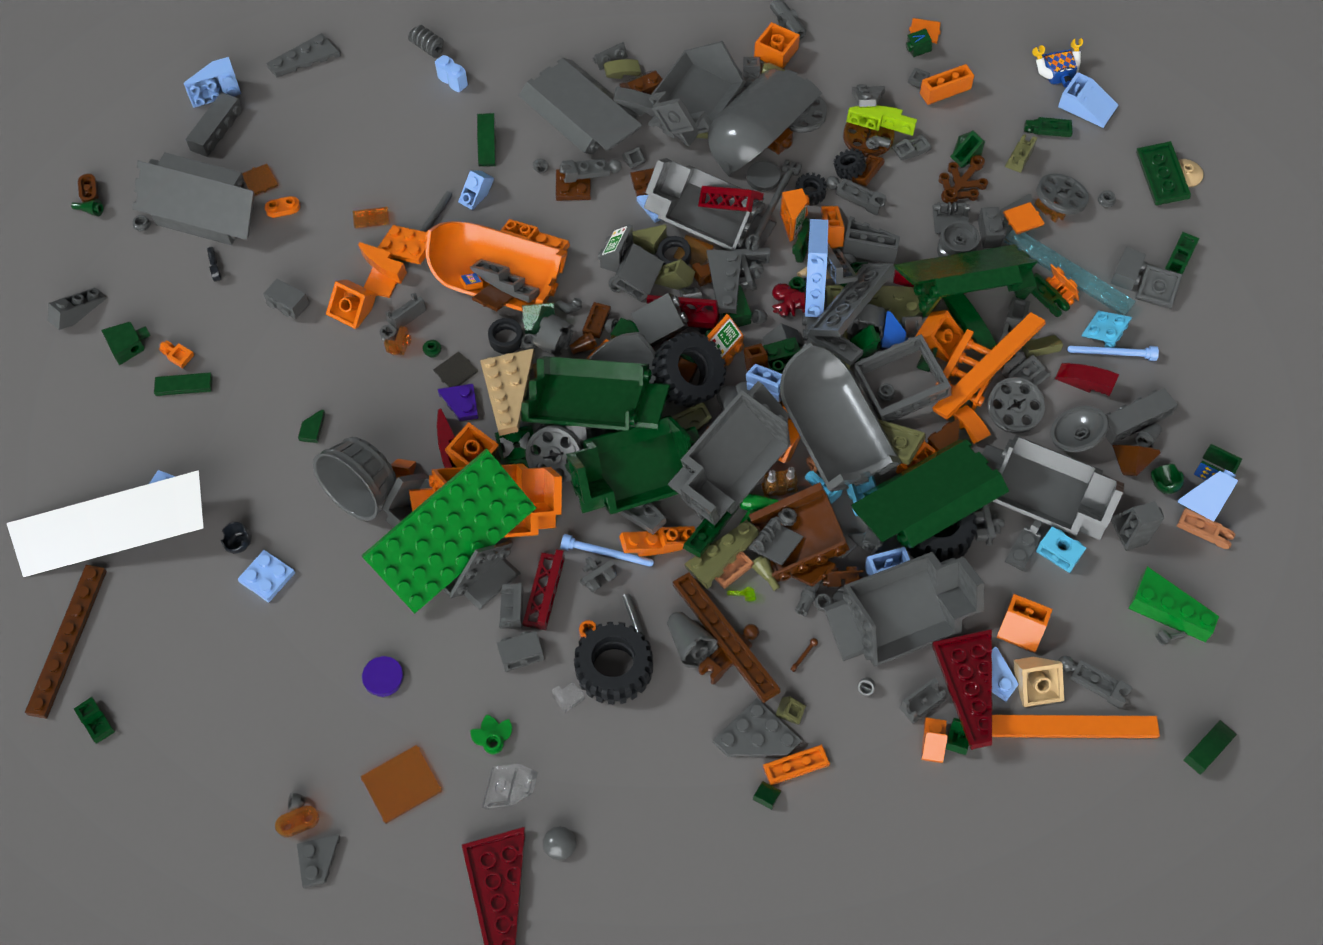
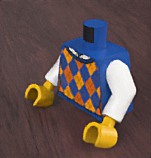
(1059, 66)

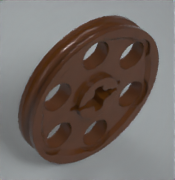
(861, 136)

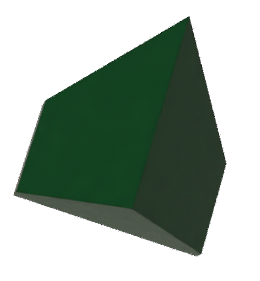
(967, 147)

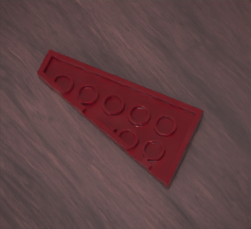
(968, 675)
(495, 881)

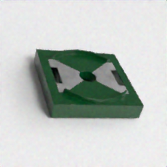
(512, 454)

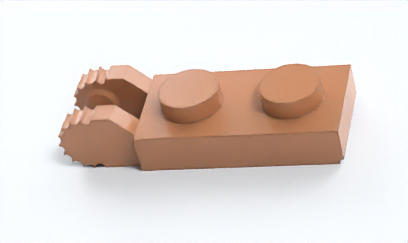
(1205, 528)

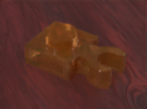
(1054, 215)

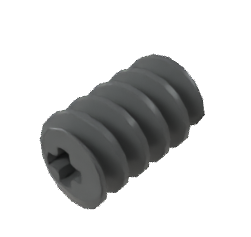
(426, 40)

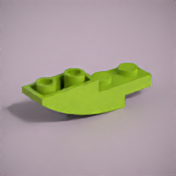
(887, 117)

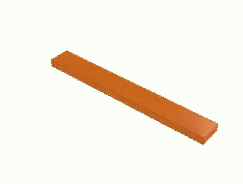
(989, 365)
(1075, 726)

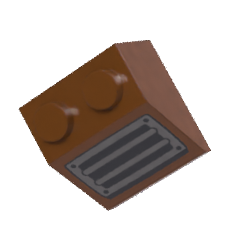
(644, 83)

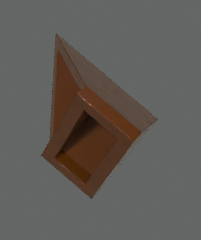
(1134, 458)

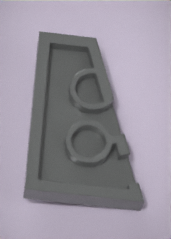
(867, 96)

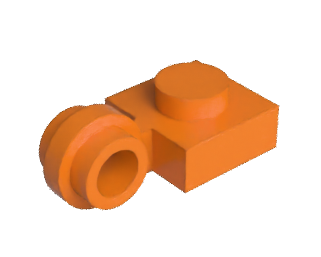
(178, 355)

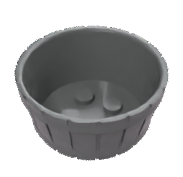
(355, 477)

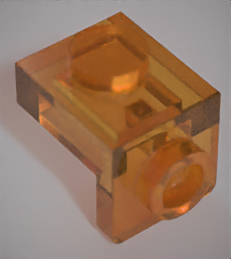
(400, 344)

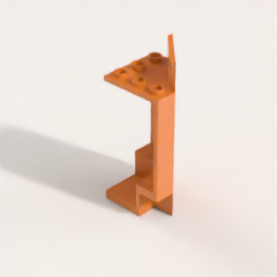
(540, 485)

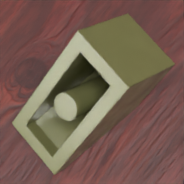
(675, 275)

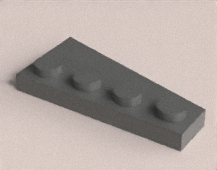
(311, 51)

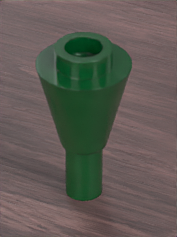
(92, 207)

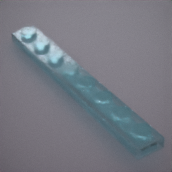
(1085, 281)

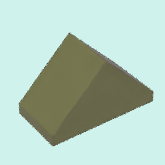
(650, 238)

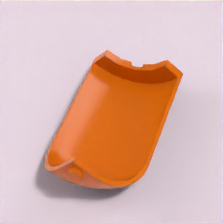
(458, 245)

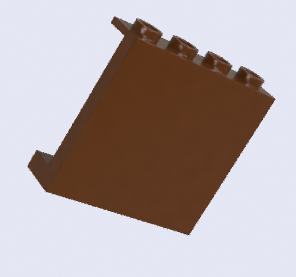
(816, 524)

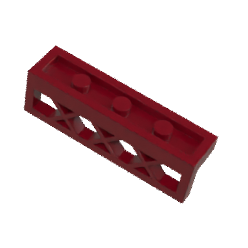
(726, 194)
(697, 317)
(548, 591)

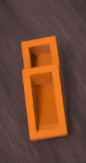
(383, 262)

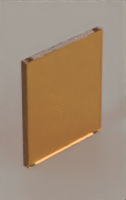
(401, 784)

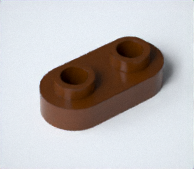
(87, 188)

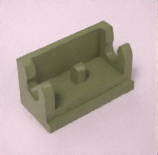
(1021, 154)

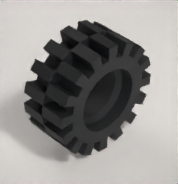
(848, 171)
(813, 181)

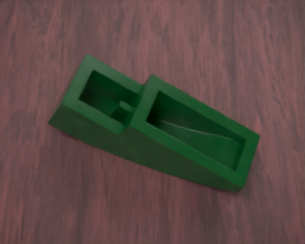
(486, 139)
(1210, 747)

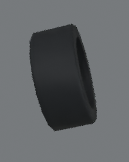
(674, 241)
(505, 347)

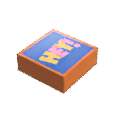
(470, 281)

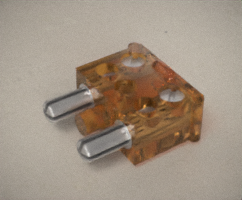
(780, 482)

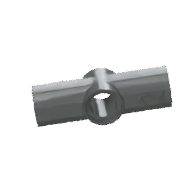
(787, 18)

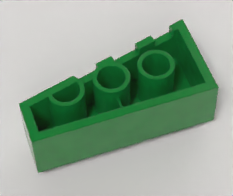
(1172, 607)

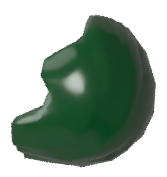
(1167, 478)

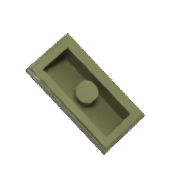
(1042, 346)

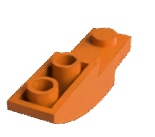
(532, 233)
(662, 542)

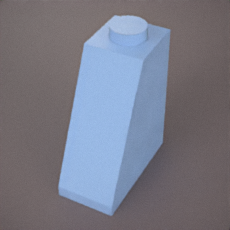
(1210, 495)

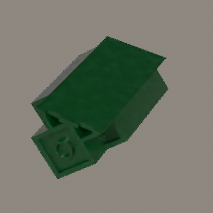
(969, 273)
(629, 466)

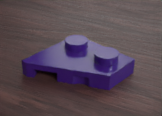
(461, 401)

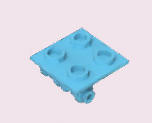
(1107, 327)

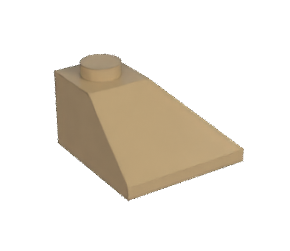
(1039, 680)

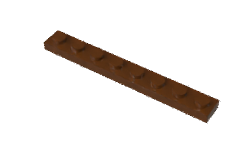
(726, 637)
(65, 642)

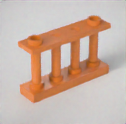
(959, 356)

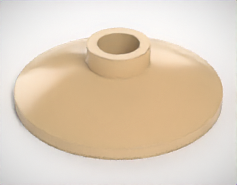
(1192, 172)

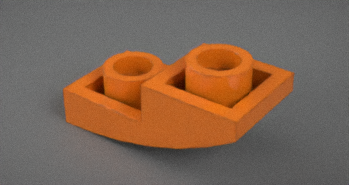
(972, 423)

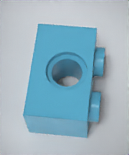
(1065, 558)

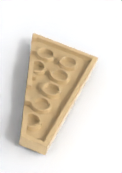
(507, 386)

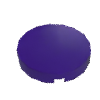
(382, 676)

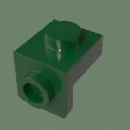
(956, 738)

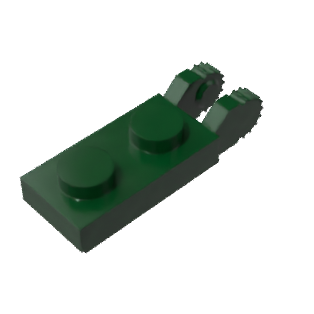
(1049, 296)

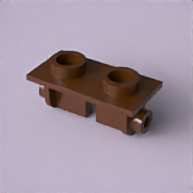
(834, 577)

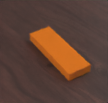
(796, 765)

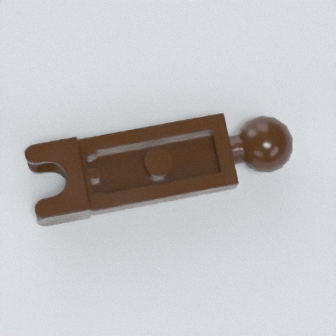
(719, 662)

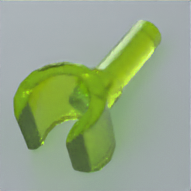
(748, 592)

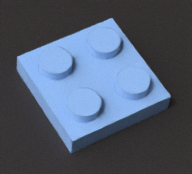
(266, 576)

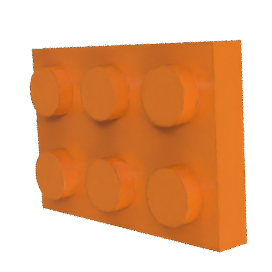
(405, 244)

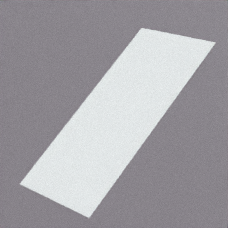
(108, 524)

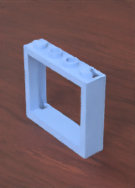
(816, 267)

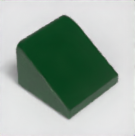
(922, 365)
(766, 795)

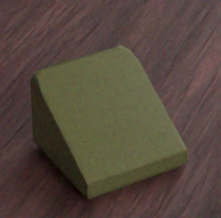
(790, 710)

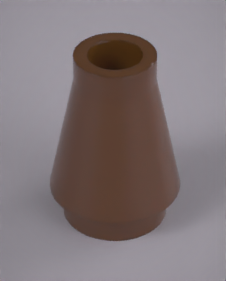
(584, 343)

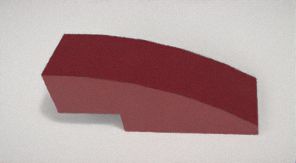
(1087, 377)

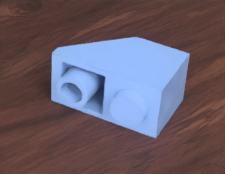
(475, 188)

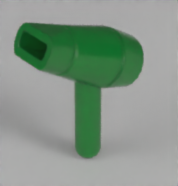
(754, 503)

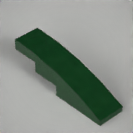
(1182, 253)
(968, 318)

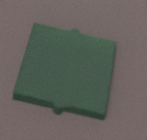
(534, 314)

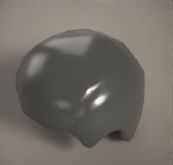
(559, 843)

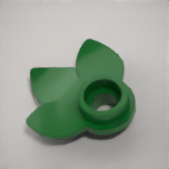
(492, 732)

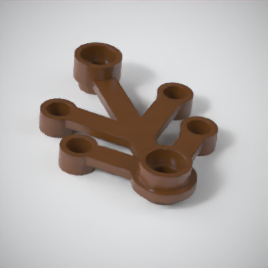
(952, 194)

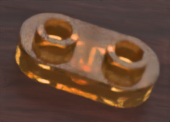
(297, 821)

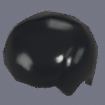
(236, 537)

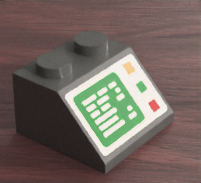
(616, 247)

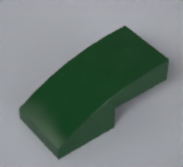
(94, 720)

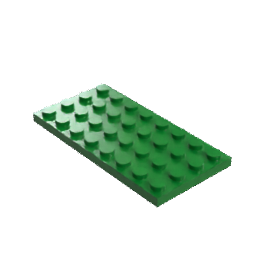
(447, 528)

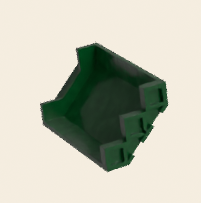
(594, 394)
(931, 495)

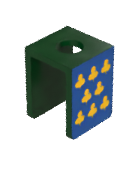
(1218, 457)

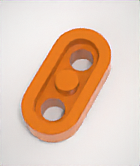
(282, 206)

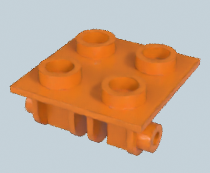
(1067, 287)

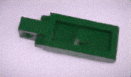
(1049, 127)
(801, 247)

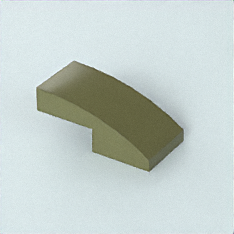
(618, 68)

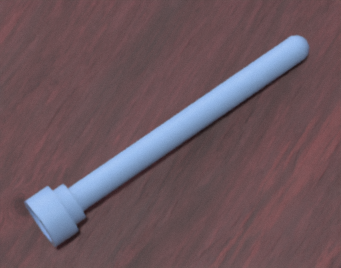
(1148, 353)
(570, 543)

